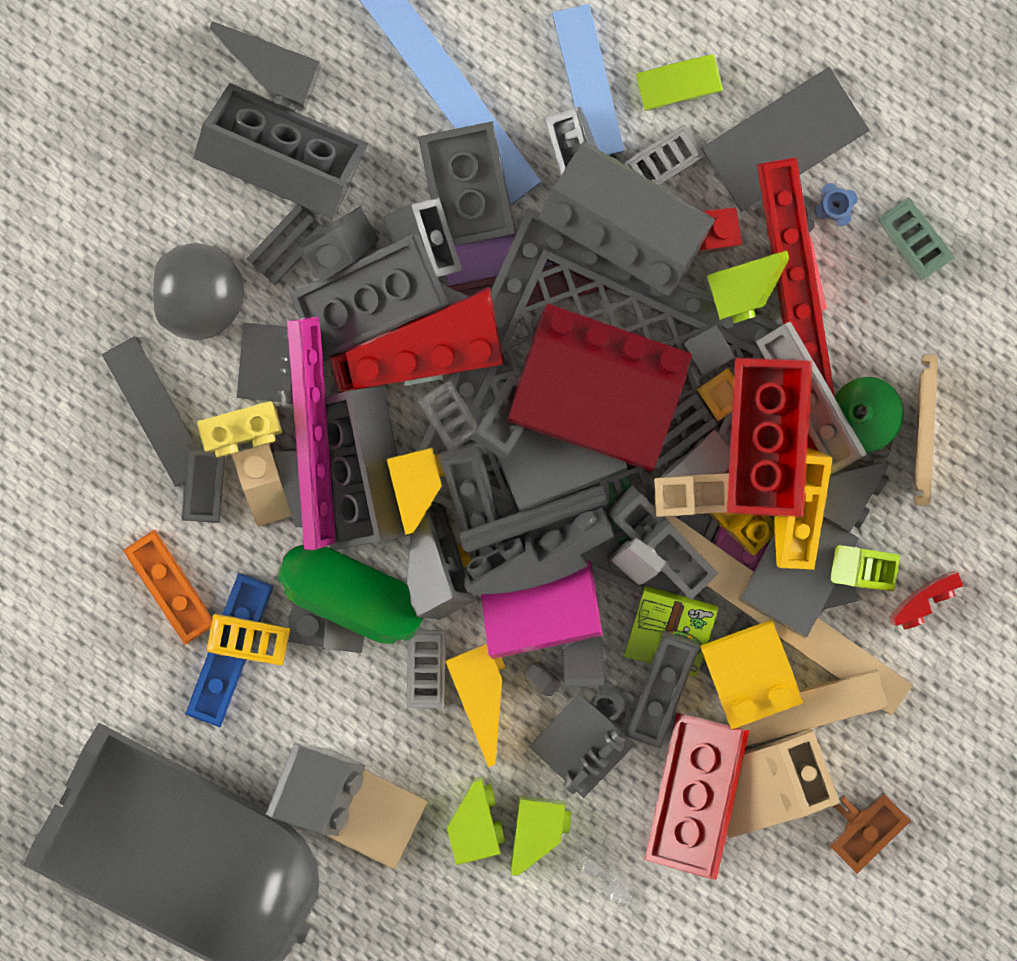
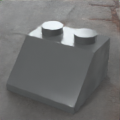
(316, 789)

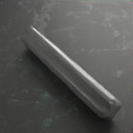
(533, 518)

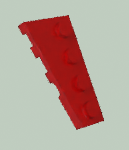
(442, 343)

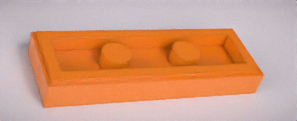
(169, 586)

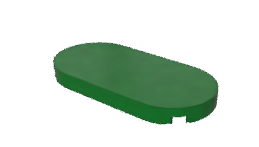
(349, 594)

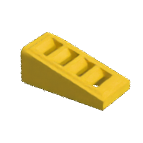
(230, 650)

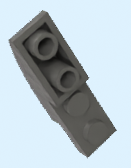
(528, 564)

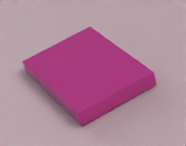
(542, 615)

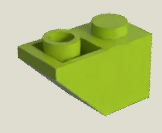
(472, 827)

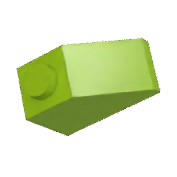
(746, 286)
(537, 830)

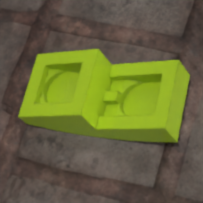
(679, 82)

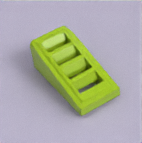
(862, 568)

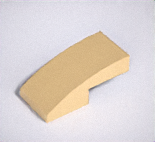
(691, 494)

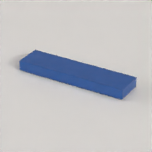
(222, 672)

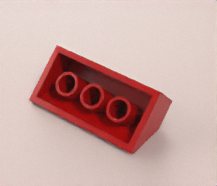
(769, 437)

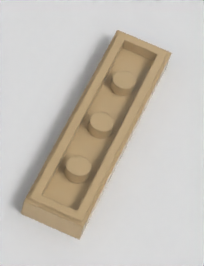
(822, 706)

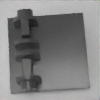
(265, 364)
(581, 746)

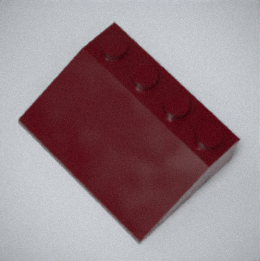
(599, 387)

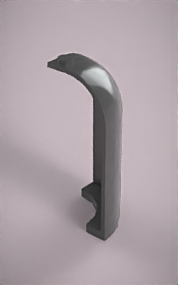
(177, 854)

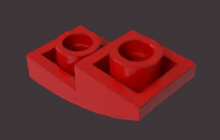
(916, 605)

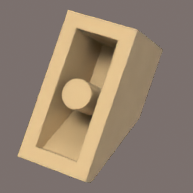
(262, 484)

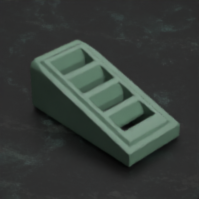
(936, 243)

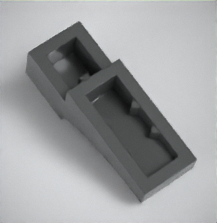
(683, 563)

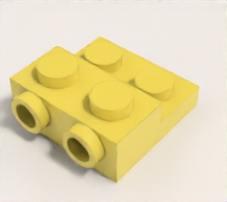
(251, 424)

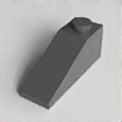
(279, 71)
(435, 567)

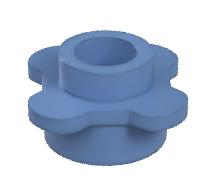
(846, 200)

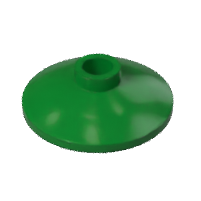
(883, 413)

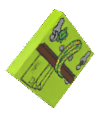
(672, 613)

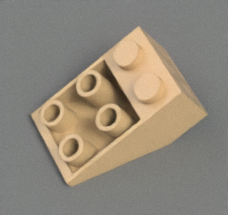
(781, 784)

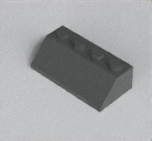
(279, 150)
(626, 218)
(360, 476)

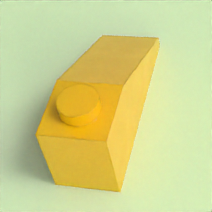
(799, 536)
(479, 688)

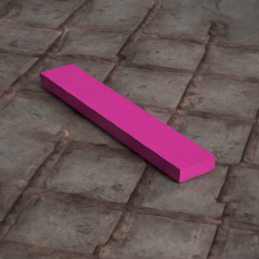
(311, 432)

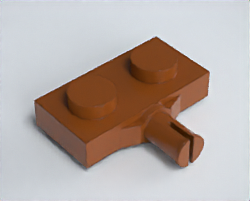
(867, 830)

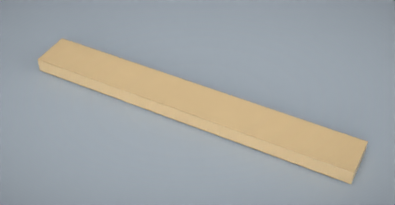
(822, 645)

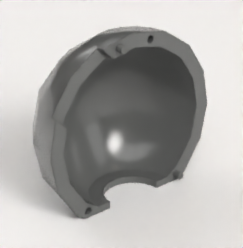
(196, 291)

